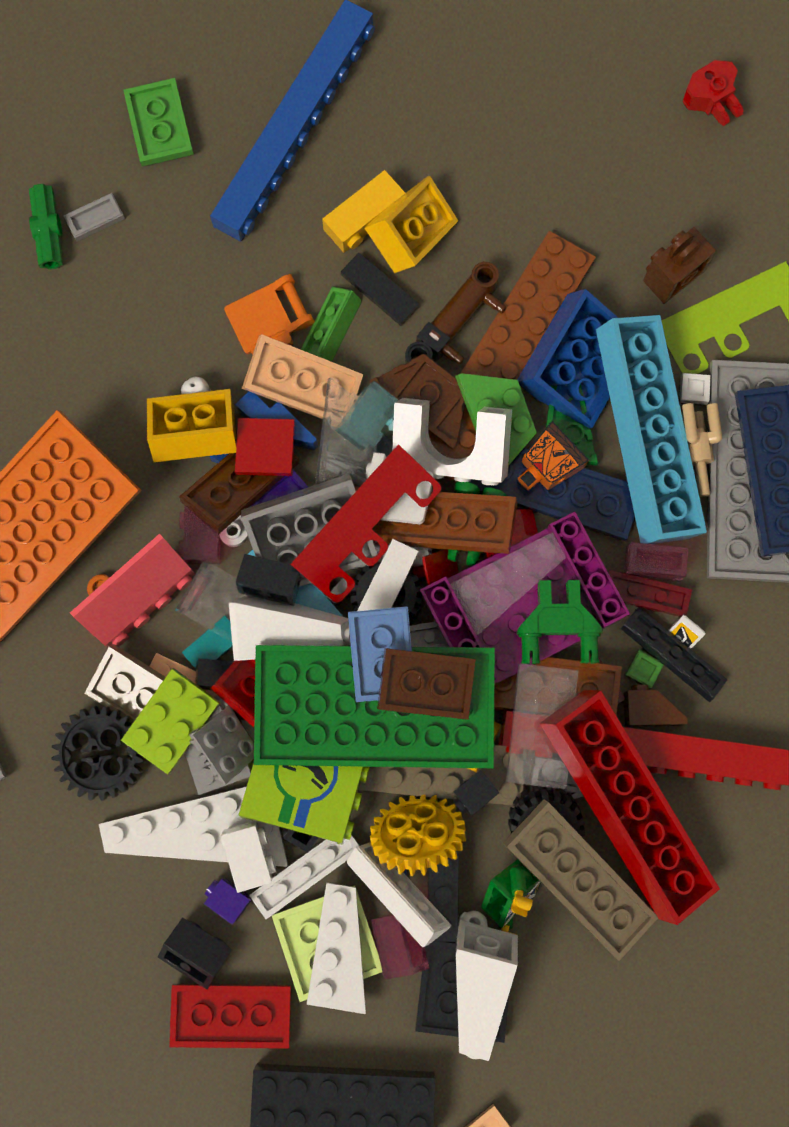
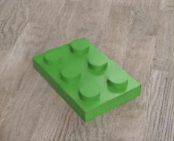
(158, 122)

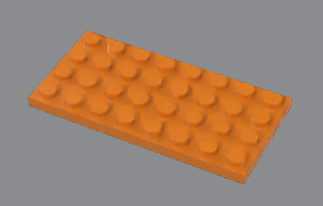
(52, 508)

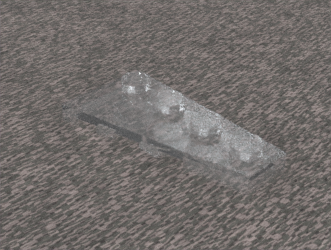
(502, 583)

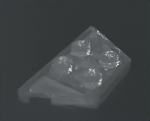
(336, 453)

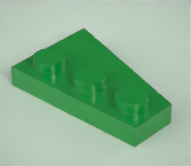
(576, 432)

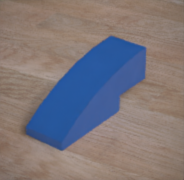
(253, 407)

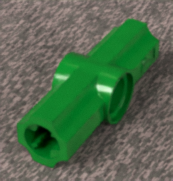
(45, 226)

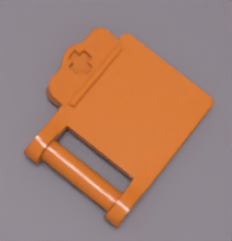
(264, 314)

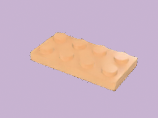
(295, 376)

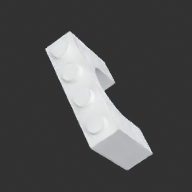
(488, 458)

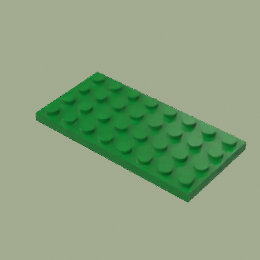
(312, 717)

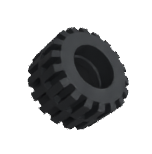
(410, 588)
(557, 798)

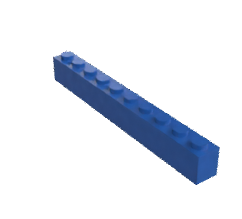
(292, 121)

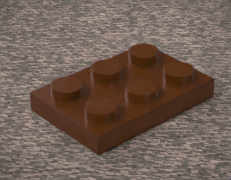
(426, 683)

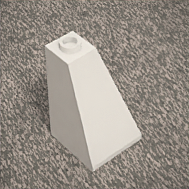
(273, 623)
(484, 978)

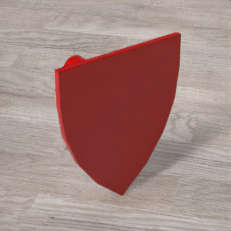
(436, 567)

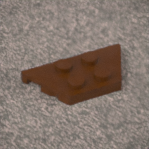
(428, 381)

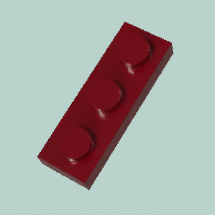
(652, 594)

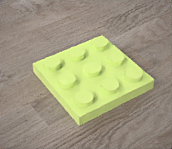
(298, 937)

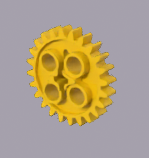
(418, 834)

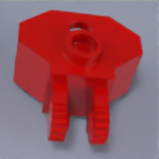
(712, 90)

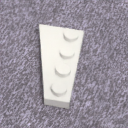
(337, 960)

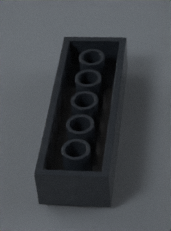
(341, 1097)

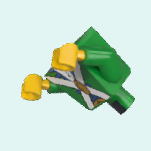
(510, 895)

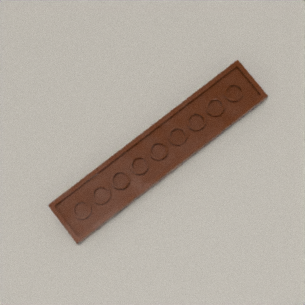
(514, 334)

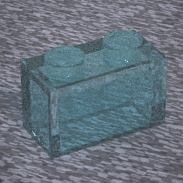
(368, 416)

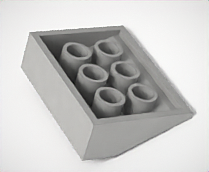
(289, 523)

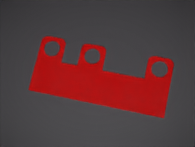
(354, 521)

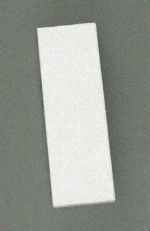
(389, 577)

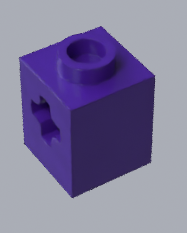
(225, 900)

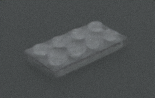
(531, 753)

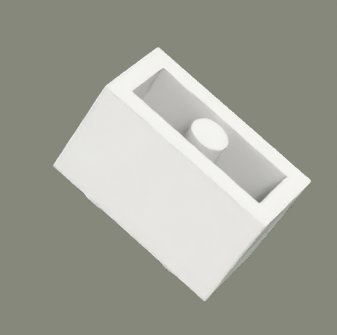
(248, 856)

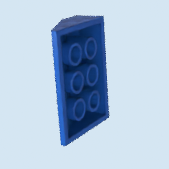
(568, 353)

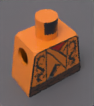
(551, 459)

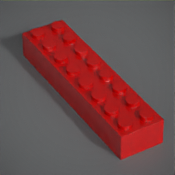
(630, 806)

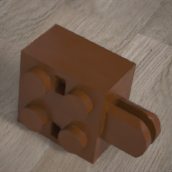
(678, 264)

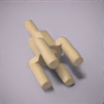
(701, 442)

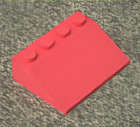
(134, 593)

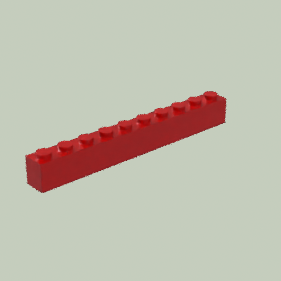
(699, 755)

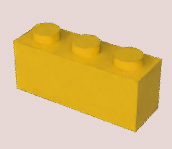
(348, 221)

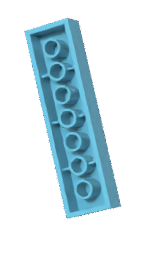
(650, 429)

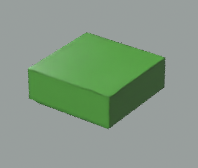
(644, 669)

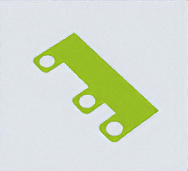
(723, 314)

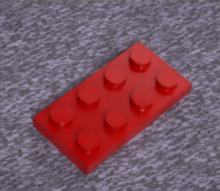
(230, 1016)

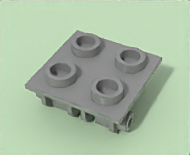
(224, 745)

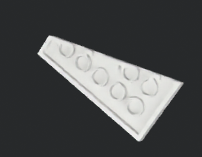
(186, 830)

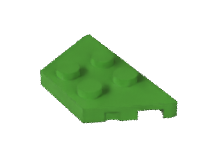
(499, 393)

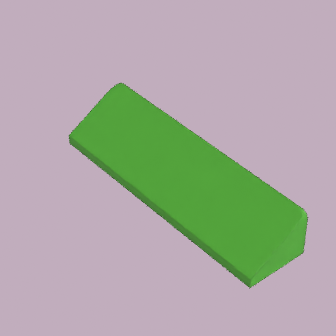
(332, 323)

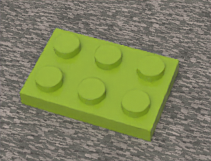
(168, 719)

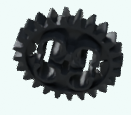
(102, 778)

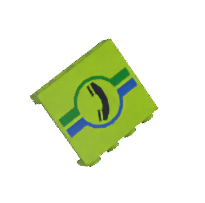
(305, 798)

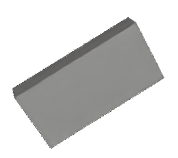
(94, 217)

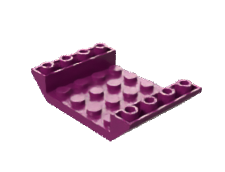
(581, 563)

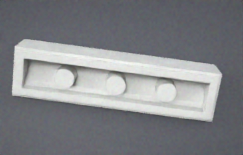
(399, 896)

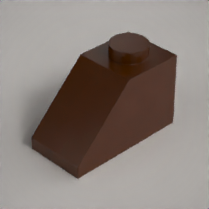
(650, 708)

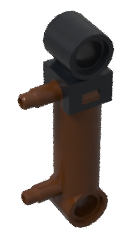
(436, 336)

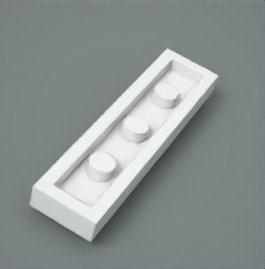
(301, 875)

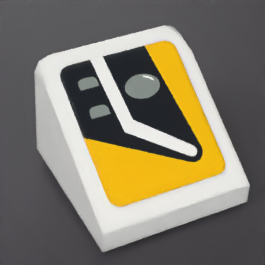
(687, 631)

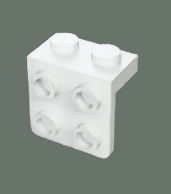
(405, 509)

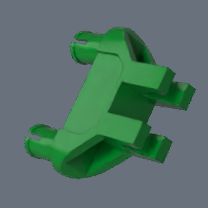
(560, 620)

